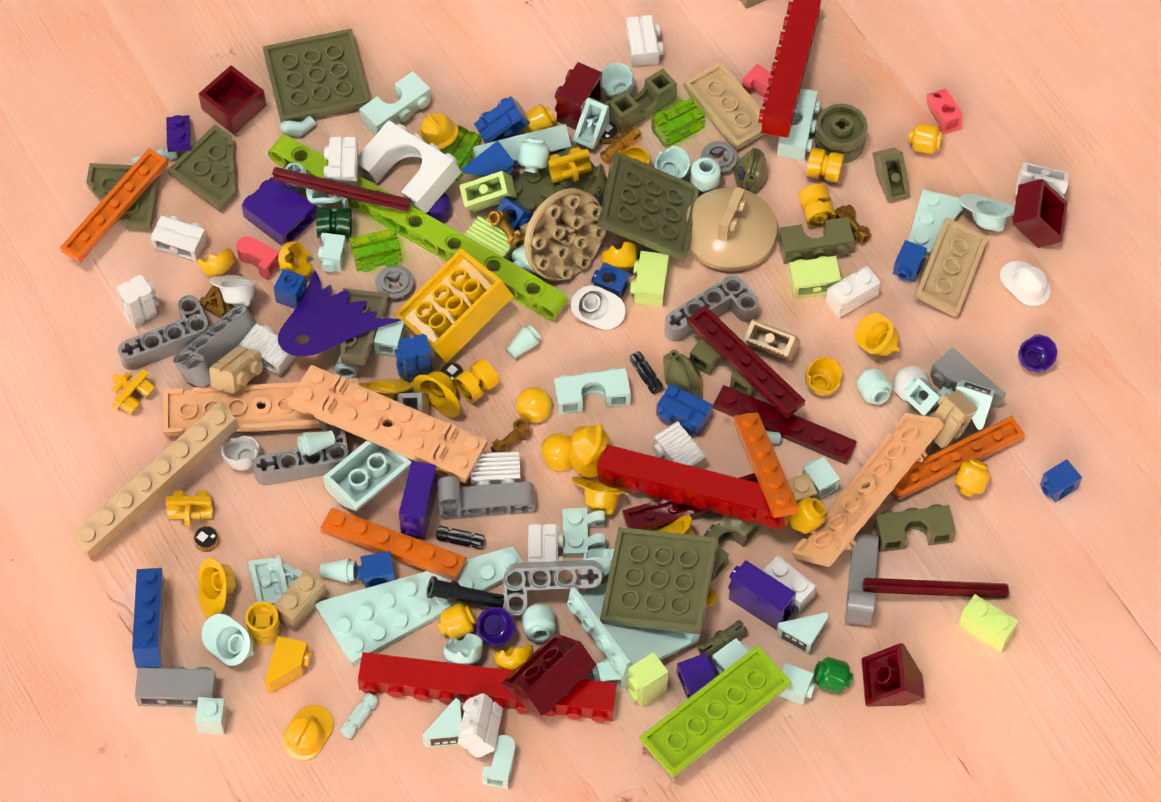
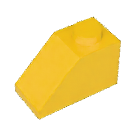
(287, 663)

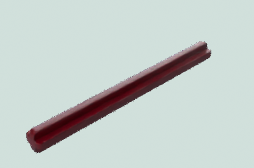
(340, 189)
(936, 588)

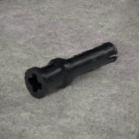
(454, 592)

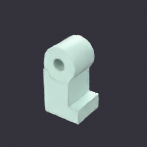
(502, 764)

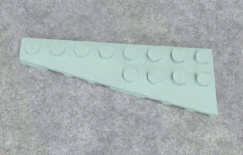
(392, 610)

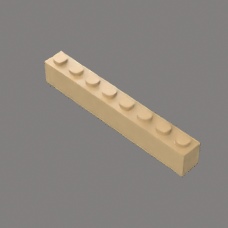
(154, 481)

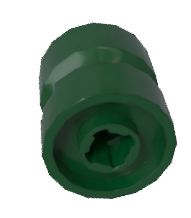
(334, 222)

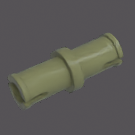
(722, 638)

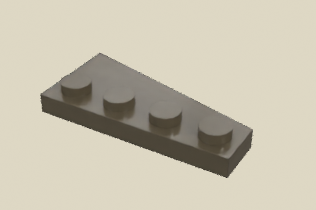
(358, 348)

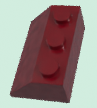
(549, 674)

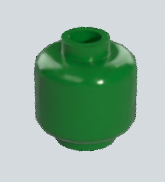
(832, 675)

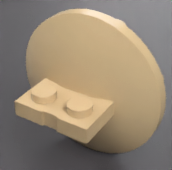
(731, 229)
(563, 234)

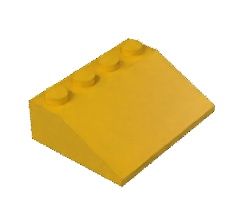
(454, 304)

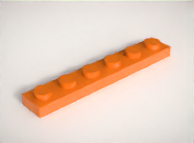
(114, 205)
(950, 459)
(766, 465)
(401, 546)

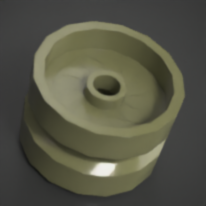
(841, 130)

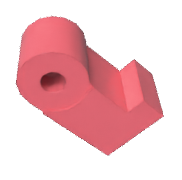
(757, 80)
(945, 110)
(258, 254)

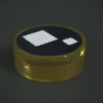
(609, 134)
(452, 370)
(206, 538)

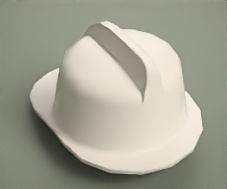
(1025, 282)
(235, 289)
(598, 307)

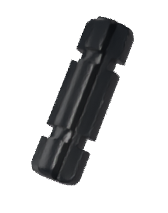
(646, 372)
(460, 537)

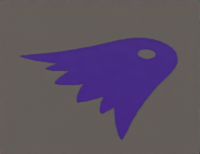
(326, 320)

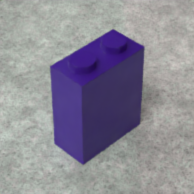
(278, 211)
(418, 500)
(761, 594)

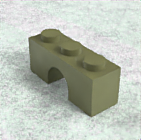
(657, 92)
(797, 245)
(708, 359)
(933, 521)
(729, 529)

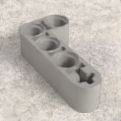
(676, 321)
(213, 345)
(130, 352)
(301, 467)
(484, 500)
(862, 565)
(554, 581)

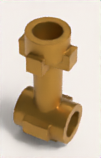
(502, 220)
(860, 233)
(521, 432)

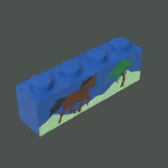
(148, 618)

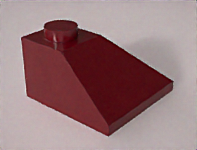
(891, 678)

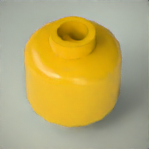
(540, 118)
(926, 138)
(972, 477)
(810, 515)
(457, 621)

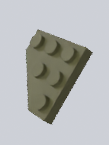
(209, 168)
(104, 177)

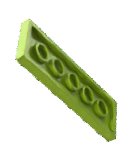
(715, 711)

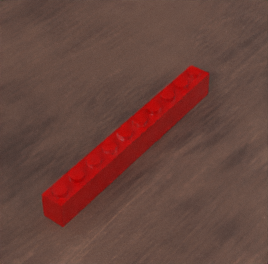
(448, 681)

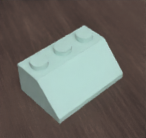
(364, 474)

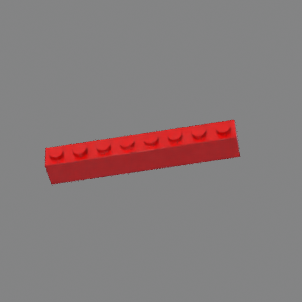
(789, 68)
(686, 485)

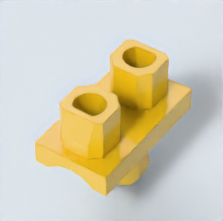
(569, 165)
(125, 399)
(189, 507)

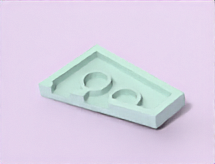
(929, 216)

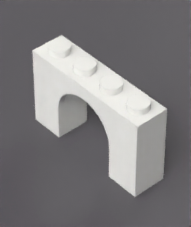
(396, 143)

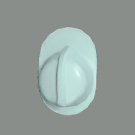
(986, 211)
(227, 639)

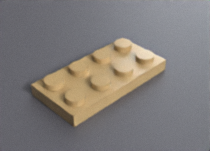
(726, 104)
(950, 267)

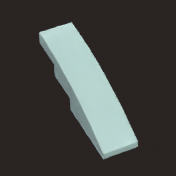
(555, 137)

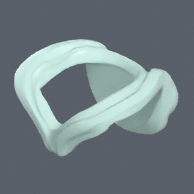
(320, 199)

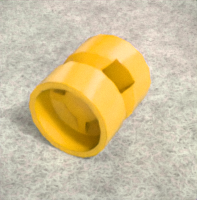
(824, 165)
(816, 205)
(474, 382)
(263, 623)

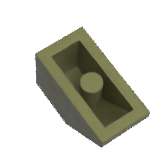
(891, 173)

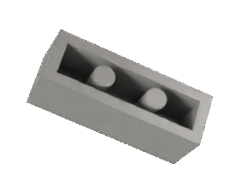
(174, 686)

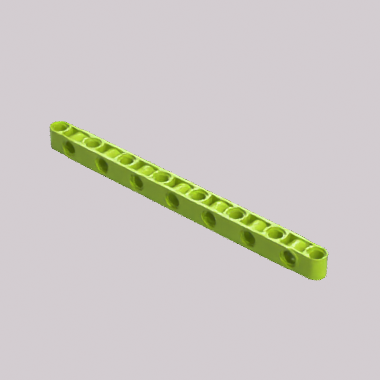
(432, 234)

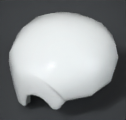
(905, 376)
(241, 452)

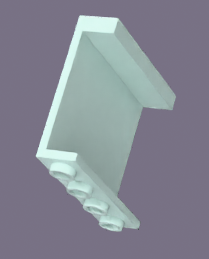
(620, 643)

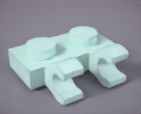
(576, 531)

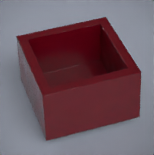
(571, 97)
(232, 99)
(1040, 213)

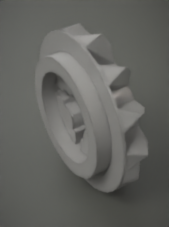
(716, 149)
(394, 273)

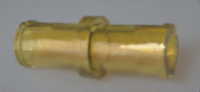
(620, 143)

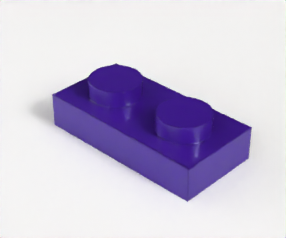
(178, 133)

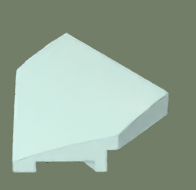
(271, 578)

